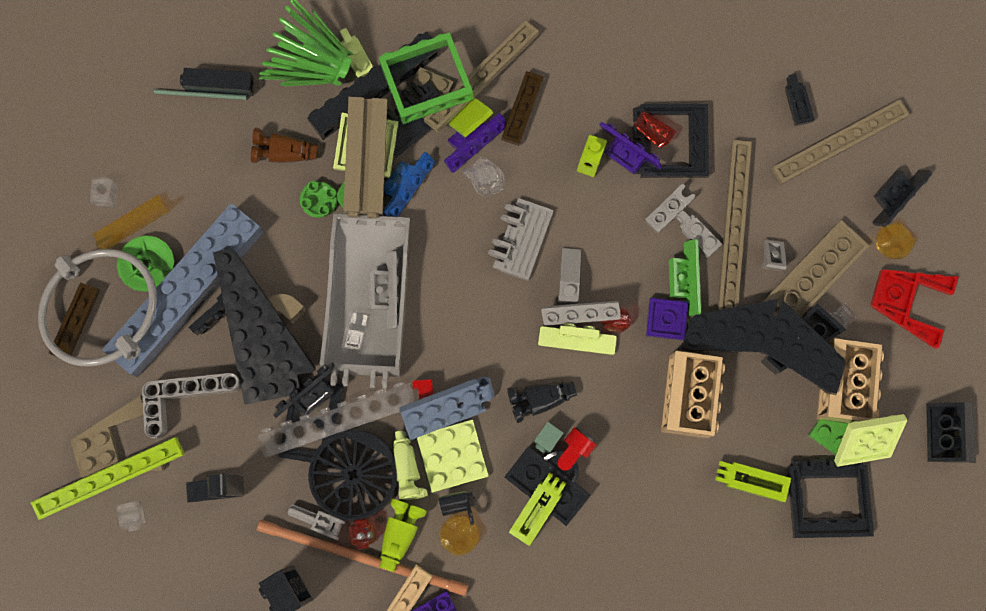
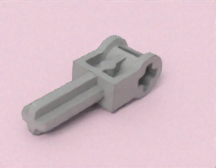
(321, 522)

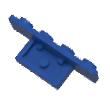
(404, 183)

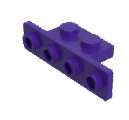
(468, 146)
(626, 153)

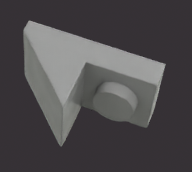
(774, 256)

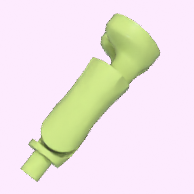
(406, 468)

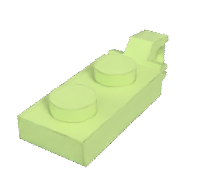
(360, 62)

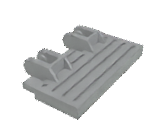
(524, 239)

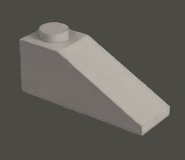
(569, 276)

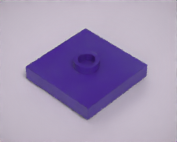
(667, 319)

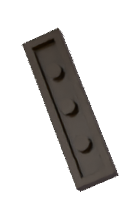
(522, 108)
(76, 318)

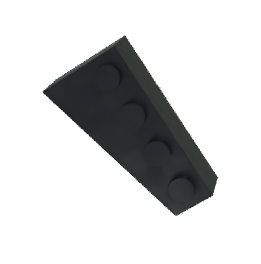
(821, 322)

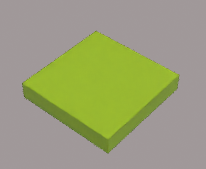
(470, 117)

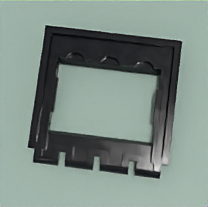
(698, 141)
(836, 526)

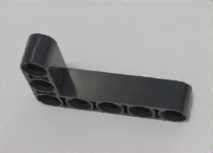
(215, 487)

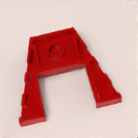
(895, 296)

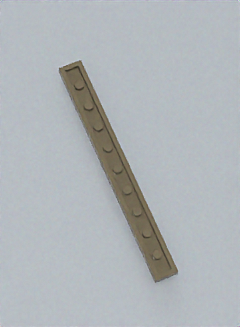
(734, 225)

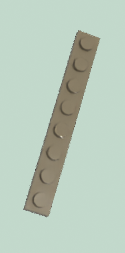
(487, 71)
(840, 142)

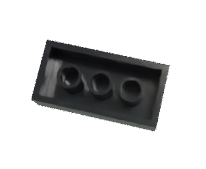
(285, 590)

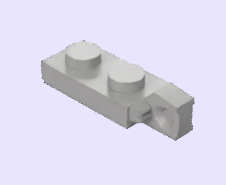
(694, 229)

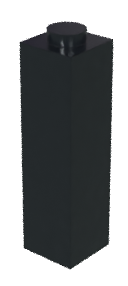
(217, 81)

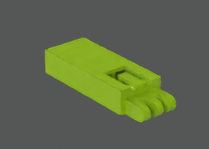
(758, 482)
(535, 513)

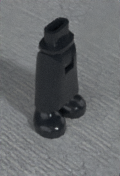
(540, 397)

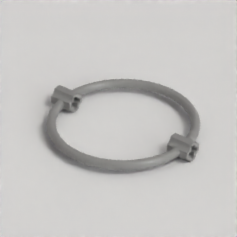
(126, 344)

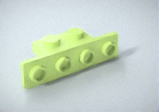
(578, 339)

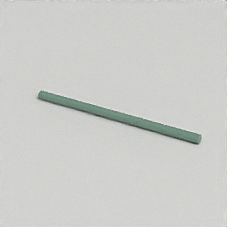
(200, 94)

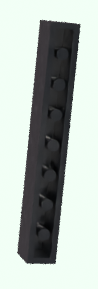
(373, 85)

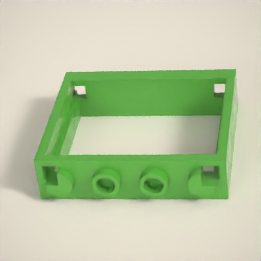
(434, 105)

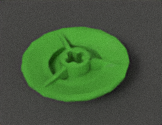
(149, 249)

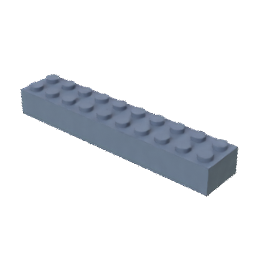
(186, 287)

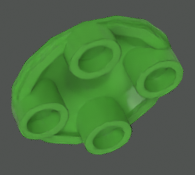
(318, 199)

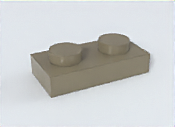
(438, 82)

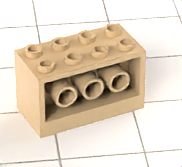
(858, 386)
(679, 396)

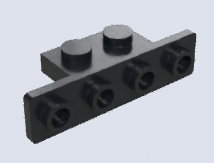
(897, 193)
(310, 395)

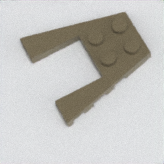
(96, 446)

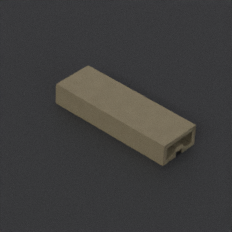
(365, 157)

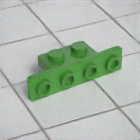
(685, 277)

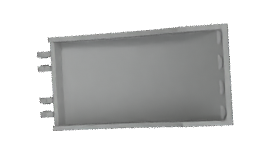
(354, 250)

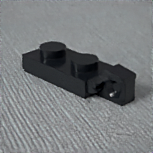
(798, 101)

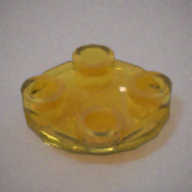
(894, 241)
(459, 535)

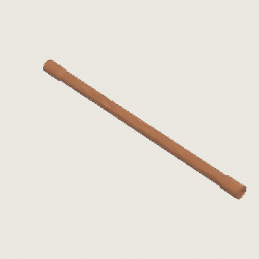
(276, 530)

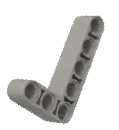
(182, 391)

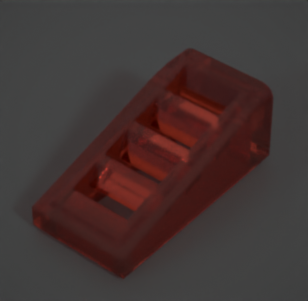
(657, 138)

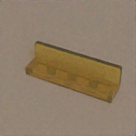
(130, 223)

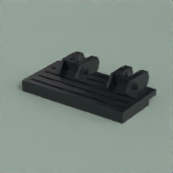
(411, 131)

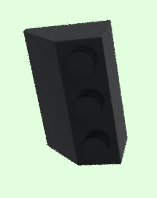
(951, 432)

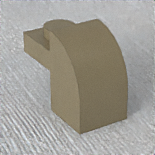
(287, 306)

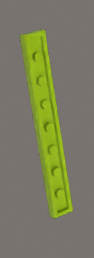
(107, 478)

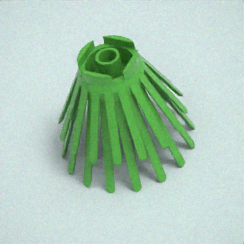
(316, 61)

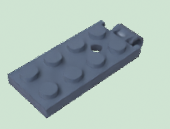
(443, 408)

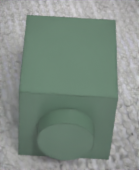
(547, 438)

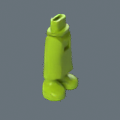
(399, 534)

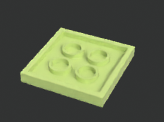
(340, 155)
(870, 440)
(452, 456)

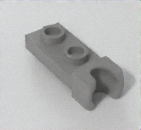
(669, 209)

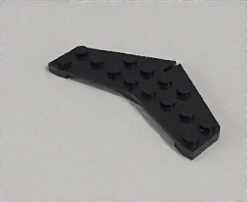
(782, 337)

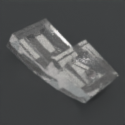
(356, 330)

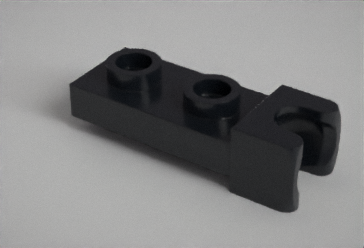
(213, 314)

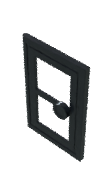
(292, 414)

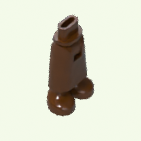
(281, 148)

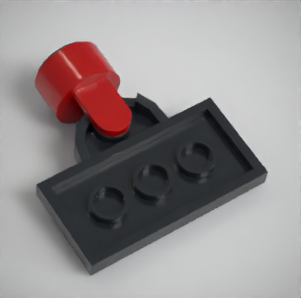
(533, 468)

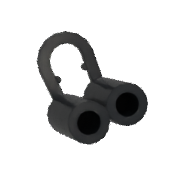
(457, 503)

